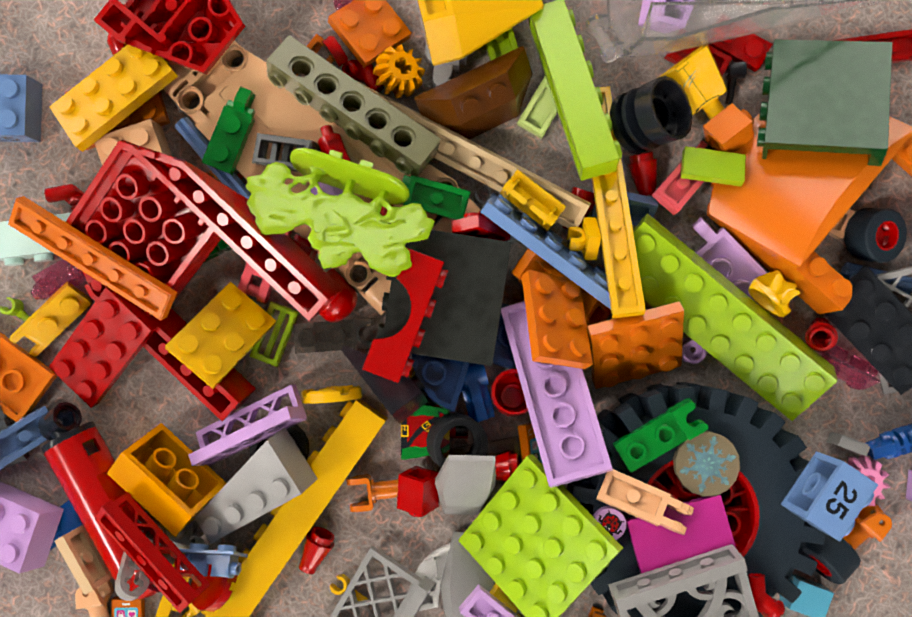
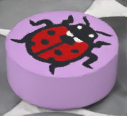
(611, 520)

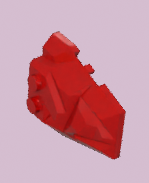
(177, 30)

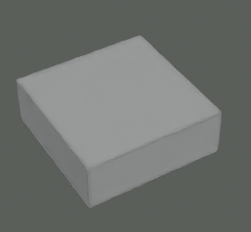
(848, 443)

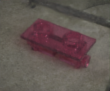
(54, 277)
(856, 373)

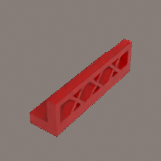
(149, 555)

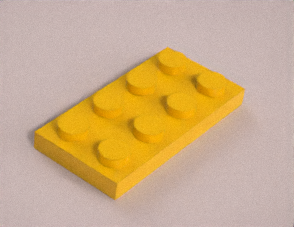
(111, 94)

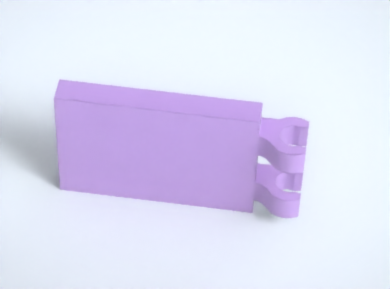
(727, 256)

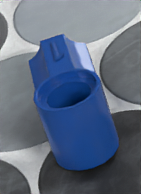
(476, 393)

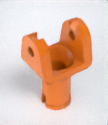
(375, 490)
(868, 526)

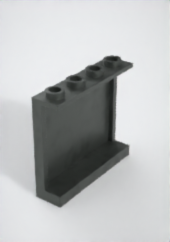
(466, 306)

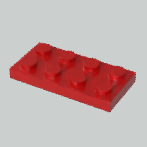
(102, 346)

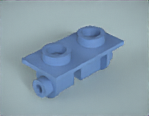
(223, 560)

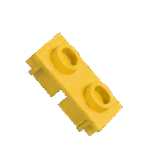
(532, 199)

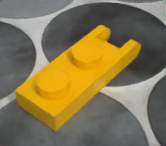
(52, 317)

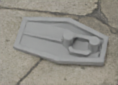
(465, 483)
(460, 577)

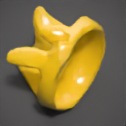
(773, 293)

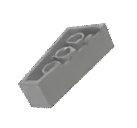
(263, 483)

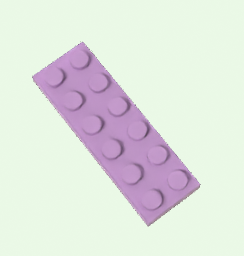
(558, 409)

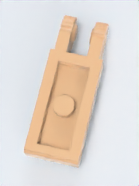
(642, 500)

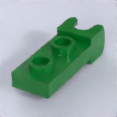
(659, 435)

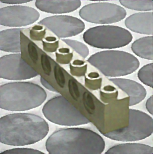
(295, 58)

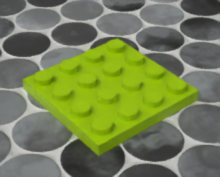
(539, 543)

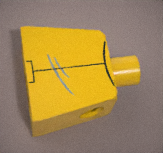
(700, 81)

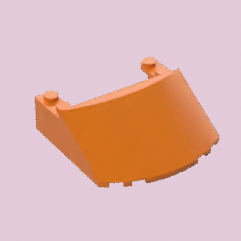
(794, 205)

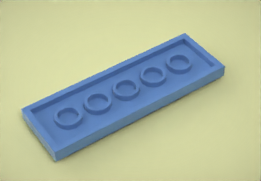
(548, 247)

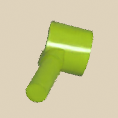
(16, 310)

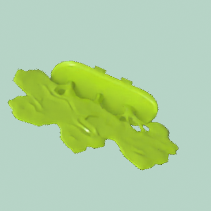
(342, 221)

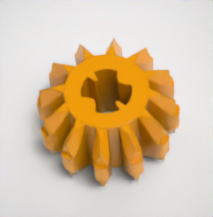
(398, 71)

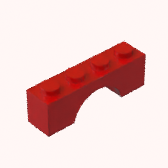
(390, 355)

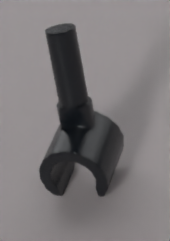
(734, 71)

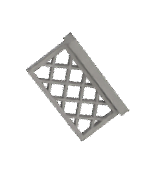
(412, 599)

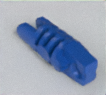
(891, 443)

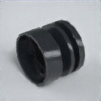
(651, 115)

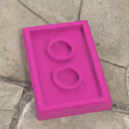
(705, 532)

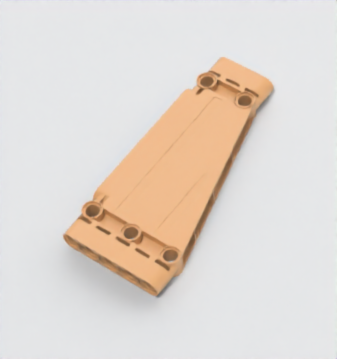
(283, 115)

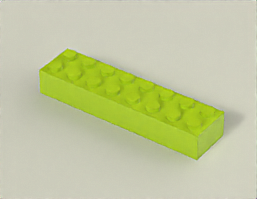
(730, 322)

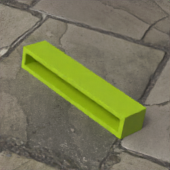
(573, 91)

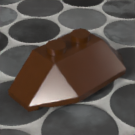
(480, 96)

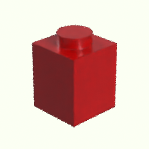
(417, 491)

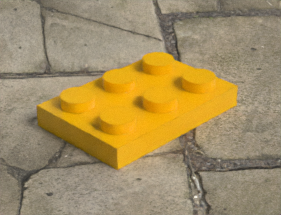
(220, 335)

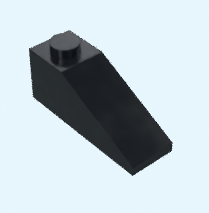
(399, 398)

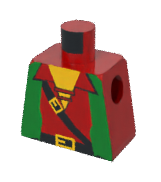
(416, 429)

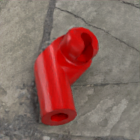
(68, 192)
(764, 603)

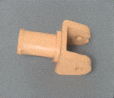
(96, 600)

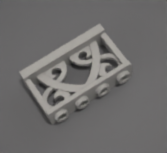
(686, 575)

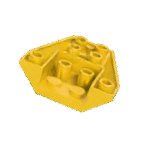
(464, 26)

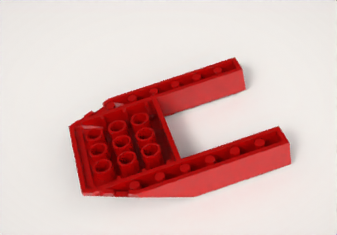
(167, 223)

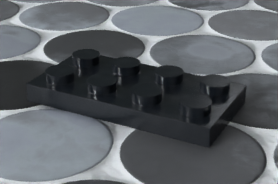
(878, 328)

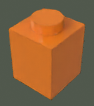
(729, 129)

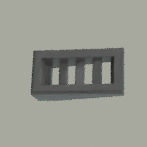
(261, 147)

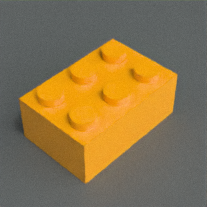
(163, 481)

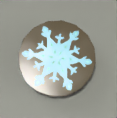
(706, 464)

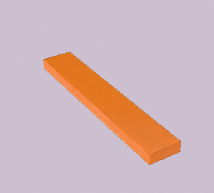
(92, 258)

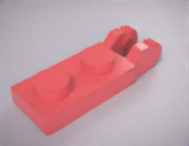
(676, 191)

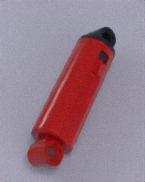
(81, 466)

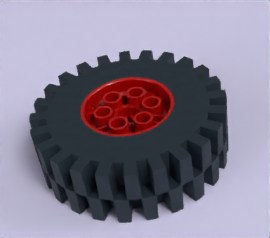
(769, 466)

